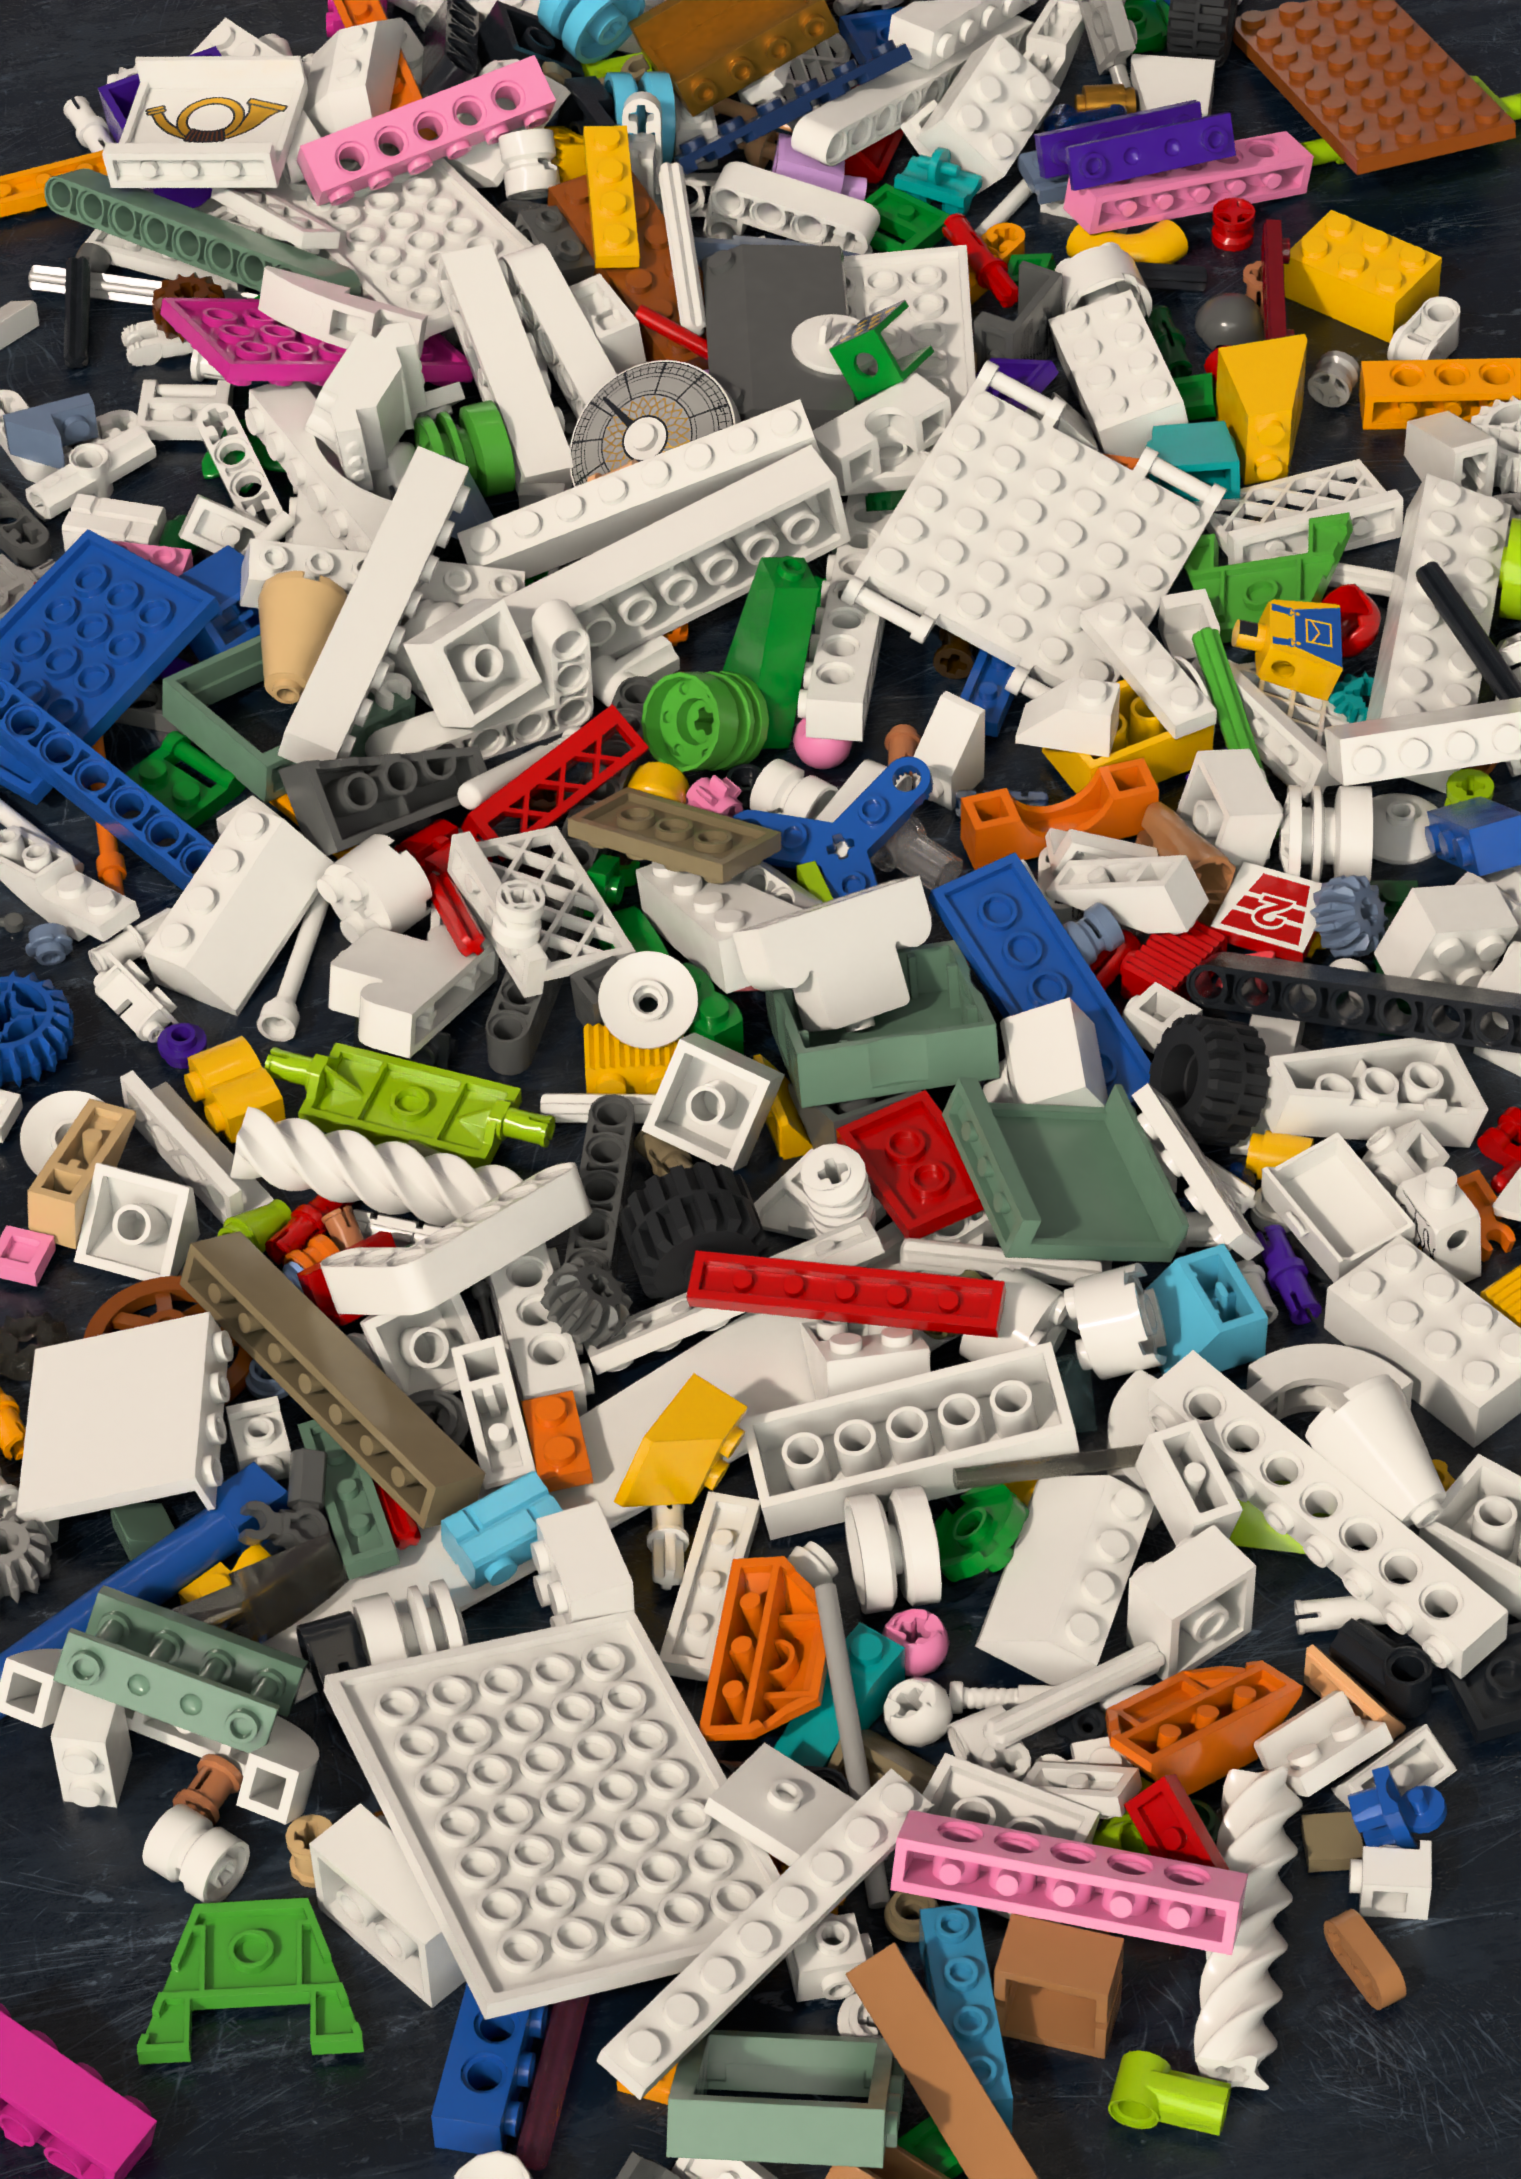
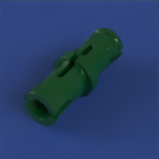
(1169, 341)

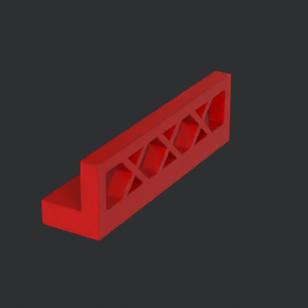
(553, 766)

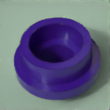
(180, 1042)

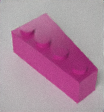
(67, 2108)

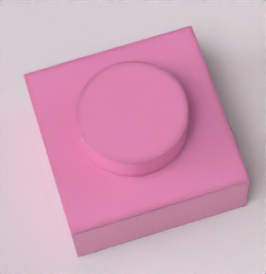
(25, 1255)

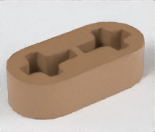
(1364, 1959)

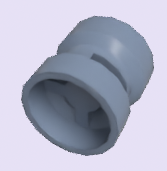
(1095, 932)

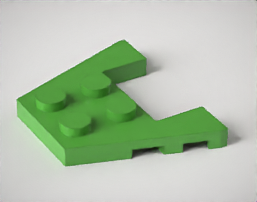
(1247, 587)
(250, 1958)

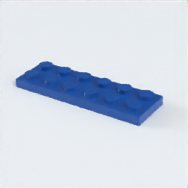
(1031, 960)

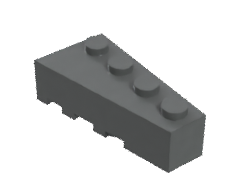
(356, 797)

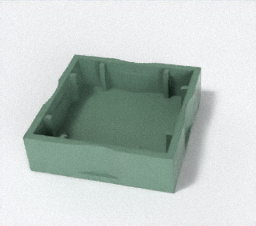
(916, 1047)

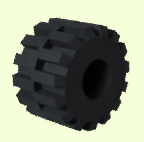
(685, 1214)

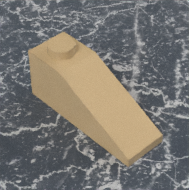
(63, 1186)

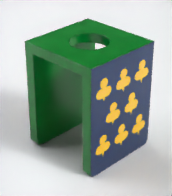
(867, 338)

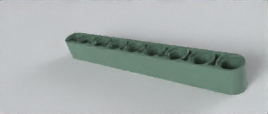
(184, 232)

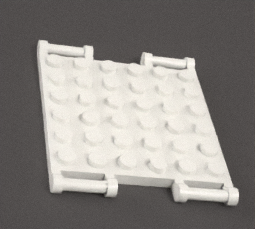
(1023, 533)

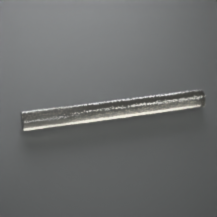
(1046, 1467)

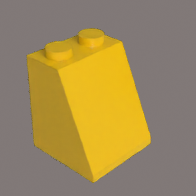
(1262, 403)

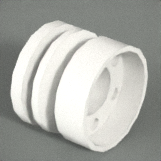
(1326, 834)
(420, 1631)

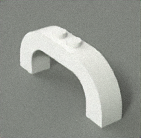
(274, 1776)

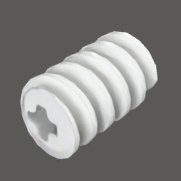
(836, 1187)

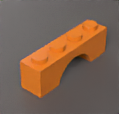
(1107, 806)

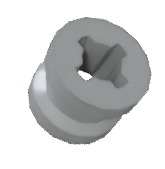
(1334, 378)

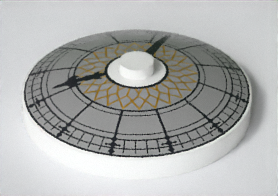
(647, 414)

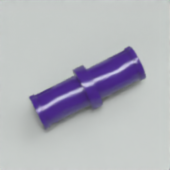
(1288, 1275)

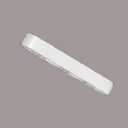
(242, 473)

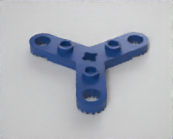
(864, 824)

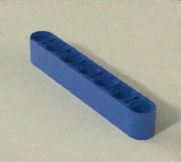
(103, 805)

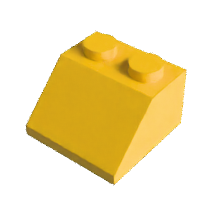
(684, 1448)

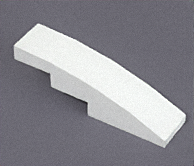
(1055, 40)

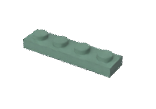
(352, 1507)

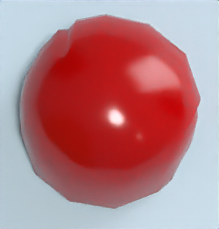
(1358, 618)

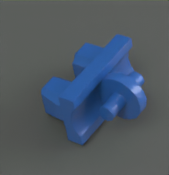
(1389, 1817)

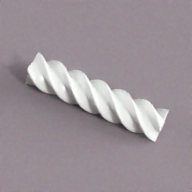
(351, 1169)
(1238, 1986)

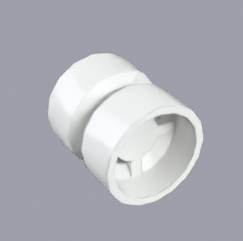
(529, 163)
(786, 791)
(191, 1851)

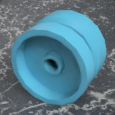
(589, 27)
(657, 83)

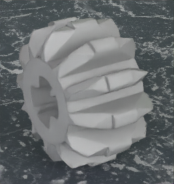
(23, 1557)

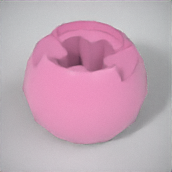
(819, 752)
(923, 1638)

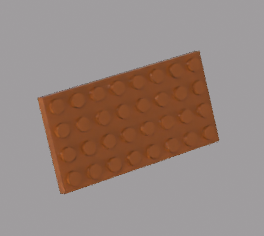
(1370, 81)

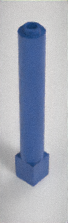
(172, 1561)

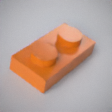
(557, 1441)

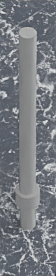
(848, 1720)

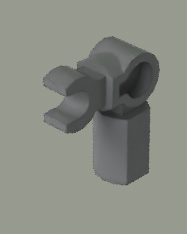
(305, 1499)

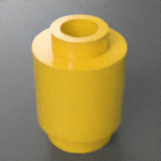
(1273, 1149)

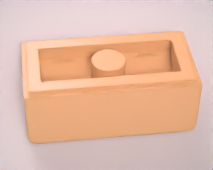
(1326, 1675)

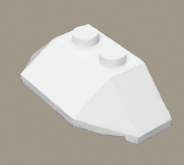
(354, 75)

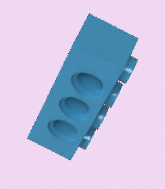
(963, 1994)

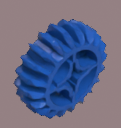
(33, 1027)

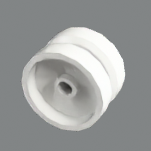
(898, 1547)

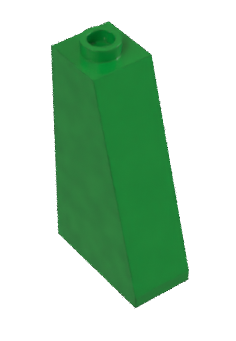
(775, 638)

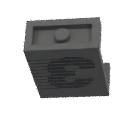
(1030, 332)

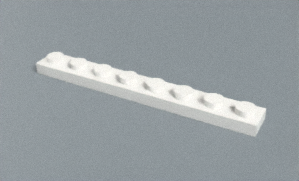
(761, 1936)

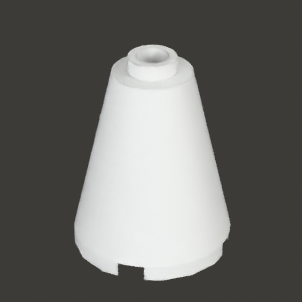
(1381, 1450)

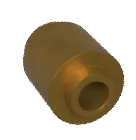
(1104, 96)

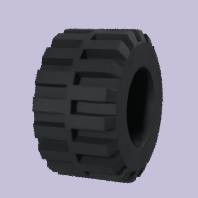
(1201, 29)
(1212, 1077)

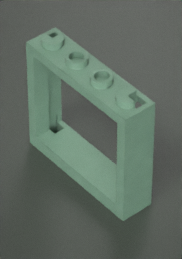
(226, 674)
(786, 2128)

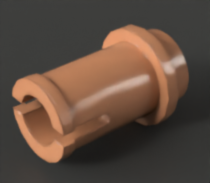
(901, 742)
(343, 1227)

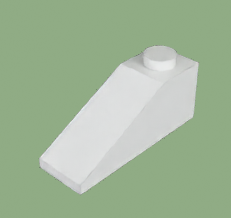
(1140, 892)
(493, 1411)

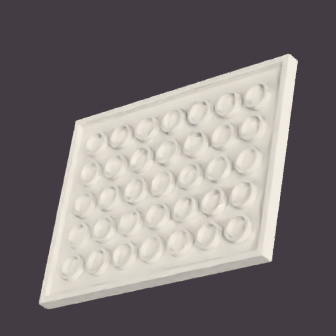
(552, 1808)

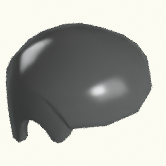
(1229, 320)

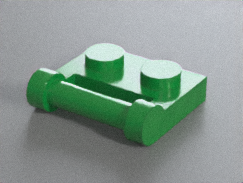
(907, 219)
(180, 791)

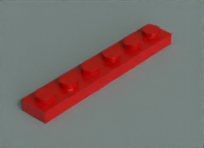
(846, 1293)

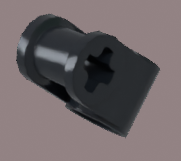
(330, 1648)

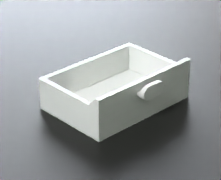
(1334, 1205)

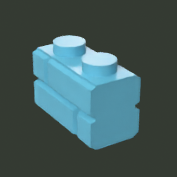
(497, 1530)

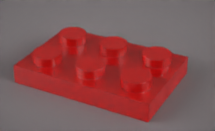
(913, 1165)

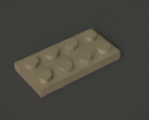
(674, 835)

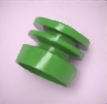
(477, 443)
(705, 720)

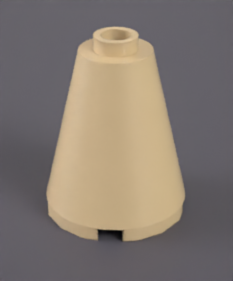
(294, 628)

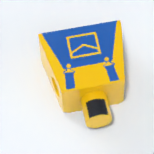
(1295, 645)

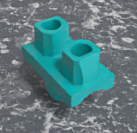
(939, 180)

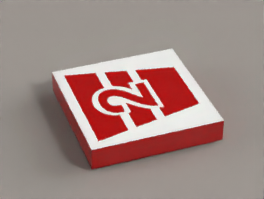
(1269, 912)

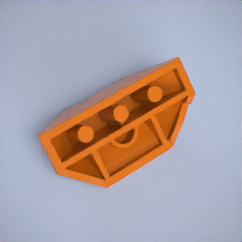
(766, 1652)
(1201, 1721)

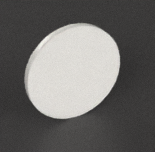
(817, 335)

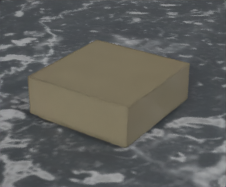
(1330, 1841)

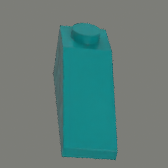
(875, 1668)

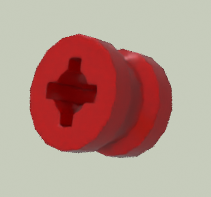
(1233, 224)

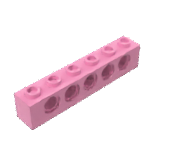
(519, 82)
(1261, 171)
(1069, 1882)

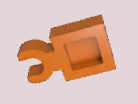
(1483, 1197)

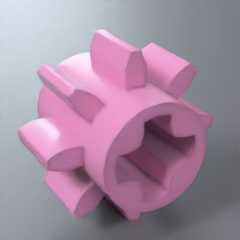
(715, 796)

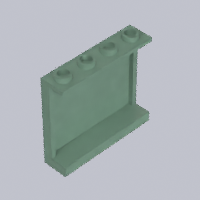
(1066, 1178)

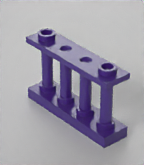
(1135, 145)

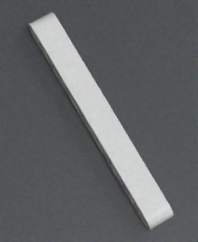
(885, 102)

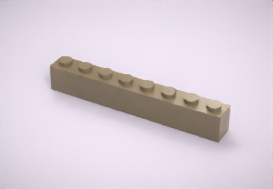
(331, 1379)

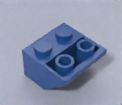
(233, 623)

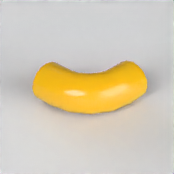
(1158, 244)

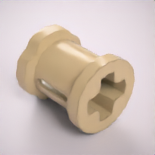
(298, 1836)

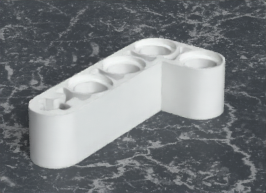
(787, 208)

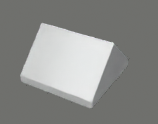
(1054, 1056)
(137, 1224)

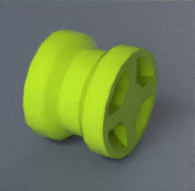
(1467, 785)

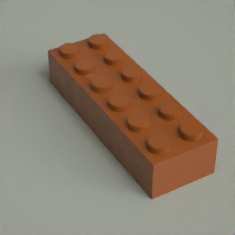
(651, 281)

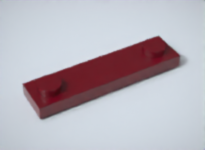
(1274, 253)

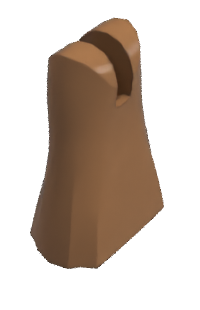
(1174, 837)

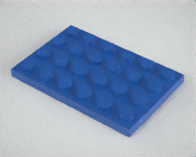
(94, 642)

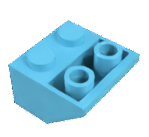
(1209, 1311)

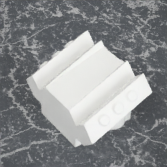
(370, 401)

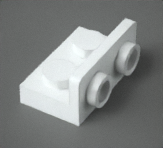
(1321, 1744)

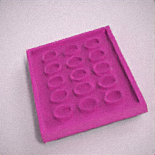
(254, 347)

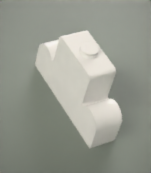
(840, 954)
(407, 986)

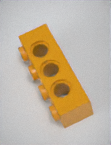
(1412, 389)

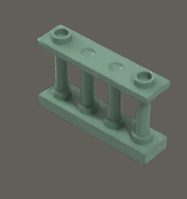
(180, 1670)

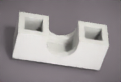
(905, 414)

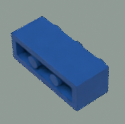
(1476, 835)

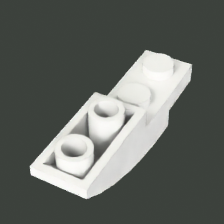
(328, 309)
(54, 889)

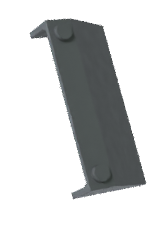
(751, 310)

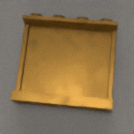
(727, 44)

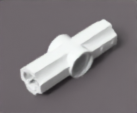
(91, 472)

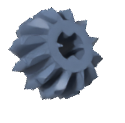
(1349, 916)

